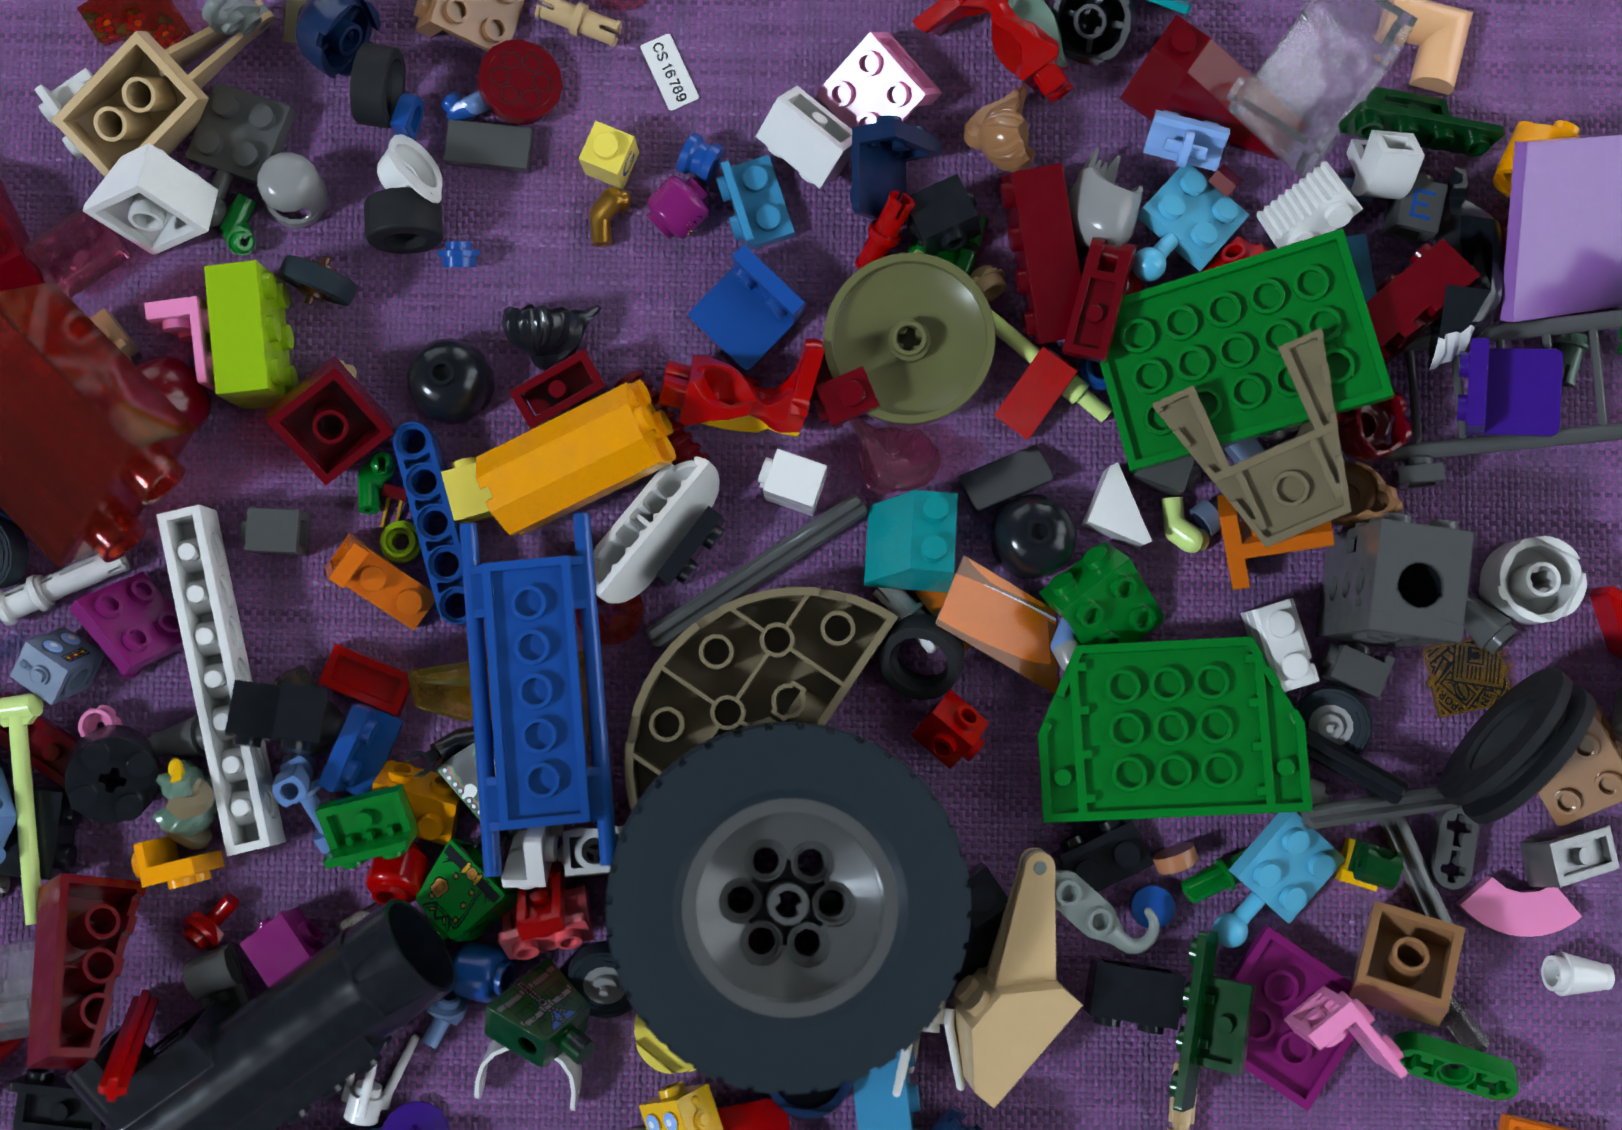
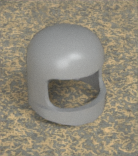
(292, 184)

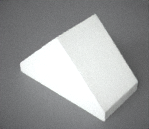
(1115, 510)

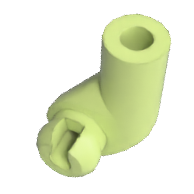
(1179, 530)

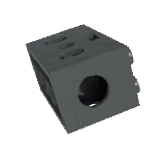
(1398, 586)

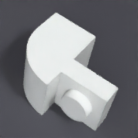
(1385, 164)

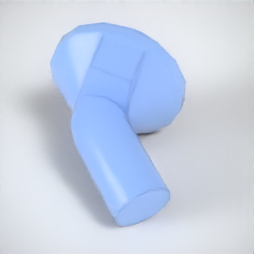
(445, 1011)

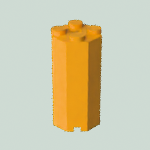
(575, 458)

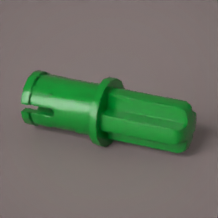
(1211, 880)

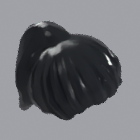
(547, 333)

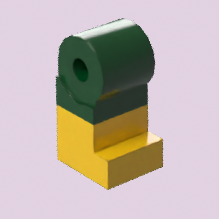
(1369, 865)

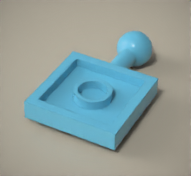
(1188, 219)
(1282, 871)

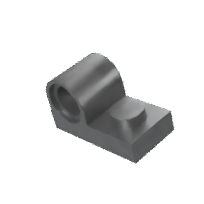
(1570, 857)

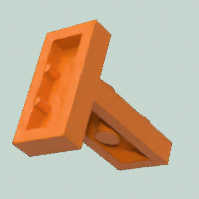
(1243, 543)
(379, 582)

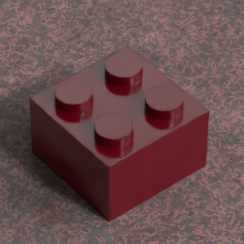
(329, 420)

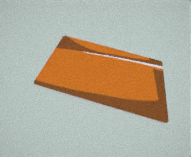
(1001, 622)

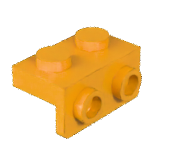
(430, 798)
(159, 862)

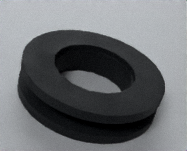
(1517, 746)

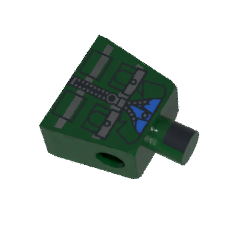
(541, 1018)

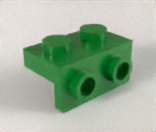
(367, 827)

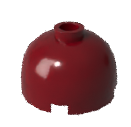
(180, 386)

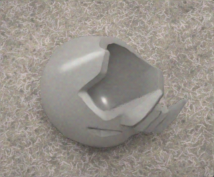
(1102, 207)

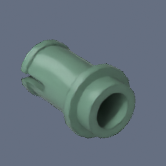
(1572, 347)

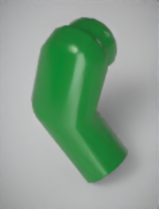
(235, 226)

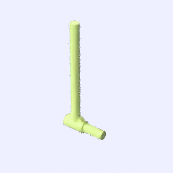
(17, 714)

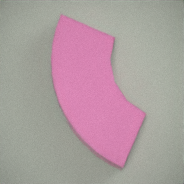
(1518, 912)

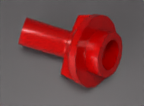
(203, 930)

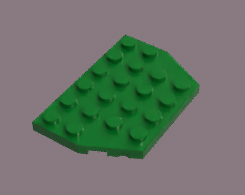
(1171, 734)

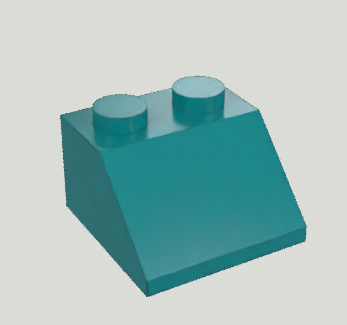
(912, 542)

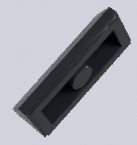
(1006, 479)

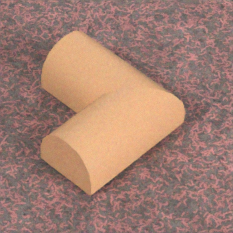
(1441, 42)

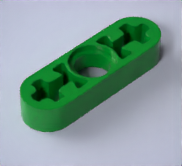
(1480, 1075)

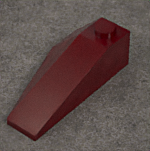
(1192, 78)

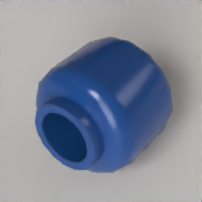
(482, 971)

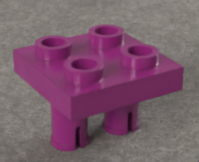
(130, 623)

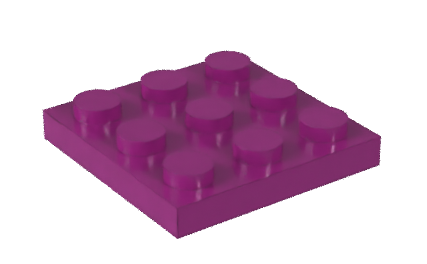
(1283, 981)

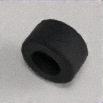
(402, 221)

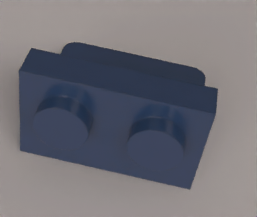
(880, 160)

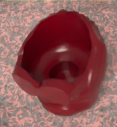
(1365, 429)

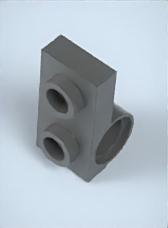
(218, 976)

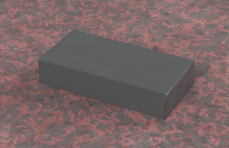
(488, 146)

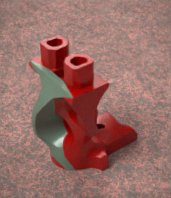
(1022, 37)

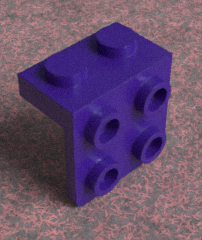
(1510, 390)

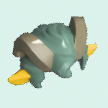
(189, 804)

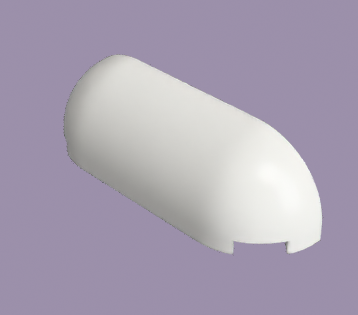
(653, 528)

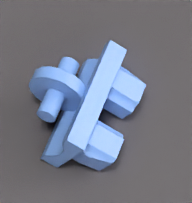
(1186, 140)

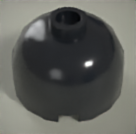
(1095, 28)
(450, 381)
(1033, 536)

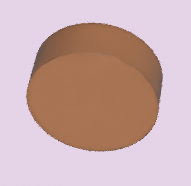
(1175, 858)

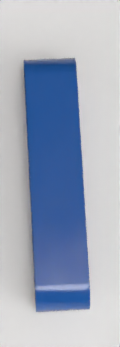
(425, 508)

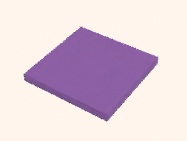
(1564, 228)

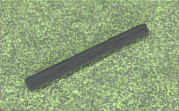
(758, 569)

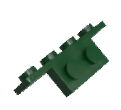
(1423, 116)
(1215, 1022)

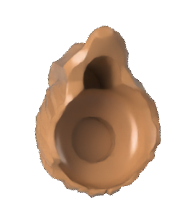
(1002, 132)
(1367, 495)

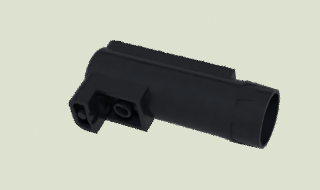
(288, 1040)

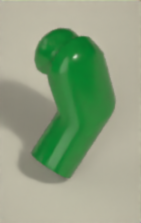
(372, 479)

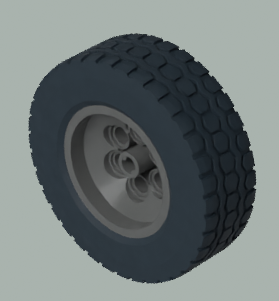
(878, 960)

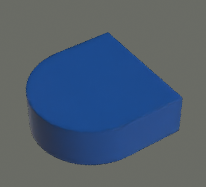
(408, 115)

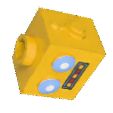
(681, 1109)

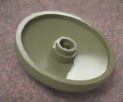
(916, 332)

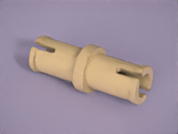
(580, 20)

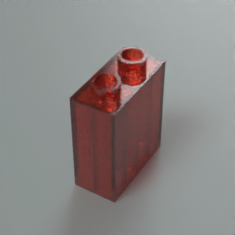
(79, 430)

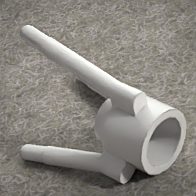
(945, 1017)
(366, 1099)

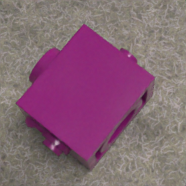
(282, 944)

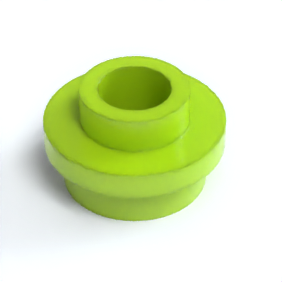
(389, 537)

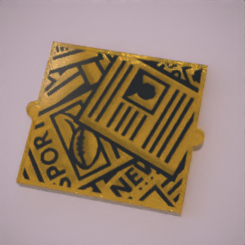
(1464, 677)

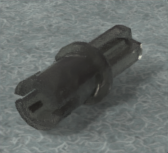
(1464, 1026)

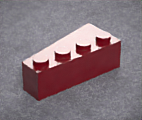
(1043, 249)
(1415, 298)
(76, 962)

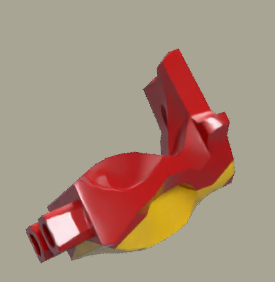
(726, 399)

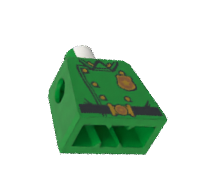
(459, 895)

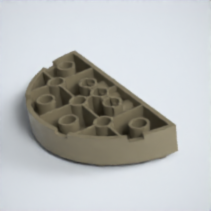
(749, 664)

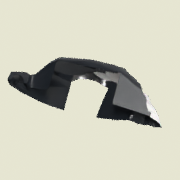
(1480, 243)

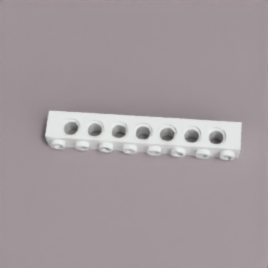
(214, 660)

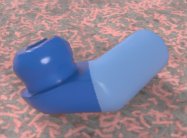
(463, 108)

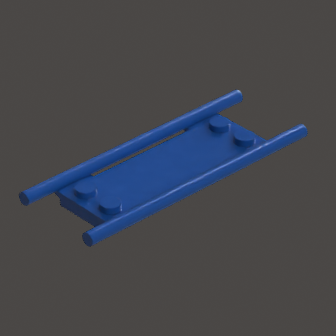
(536, 693)

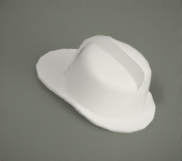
(411, 167)

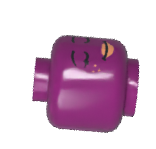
(678, 207)

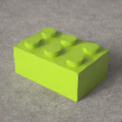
(249, 334)

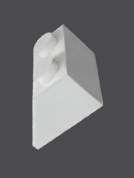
(153, 200)

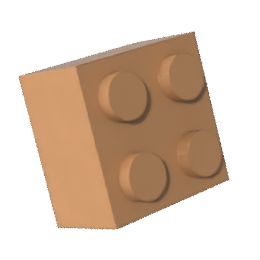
(1407, 963)

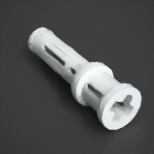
(42, 591)

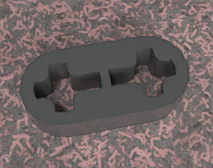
(1462, 849)

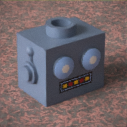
(57, 665)

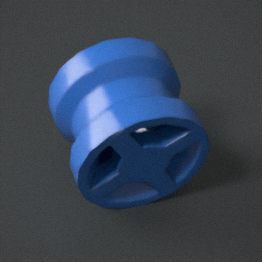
(700, 158)

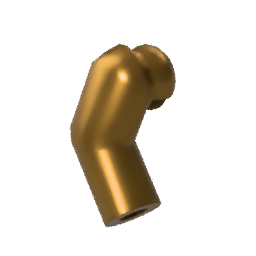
(602, 211)

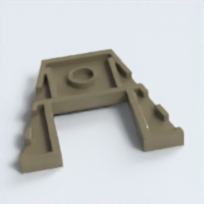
(1288, 484)

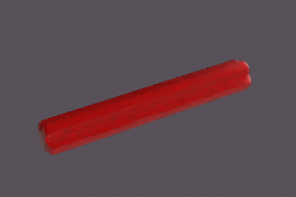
(128, 1046)

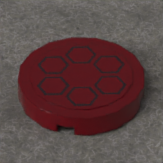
(519, 81)

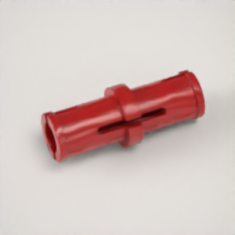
(886, 229)

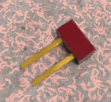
(395, 492)

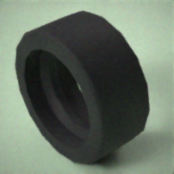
(376, 84)
(907, 681)

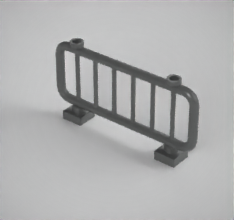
(1419, 456)

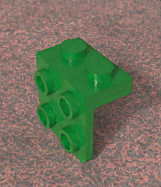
(1103, 598)

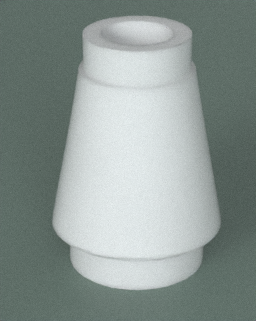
(1575, 974)

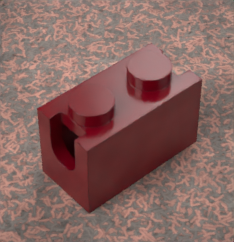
(559, 389)

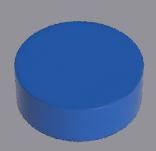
(1155, 898)

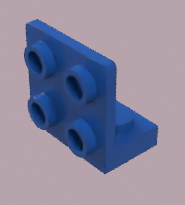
(748, 310)

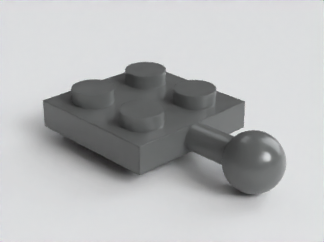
(237, 138)

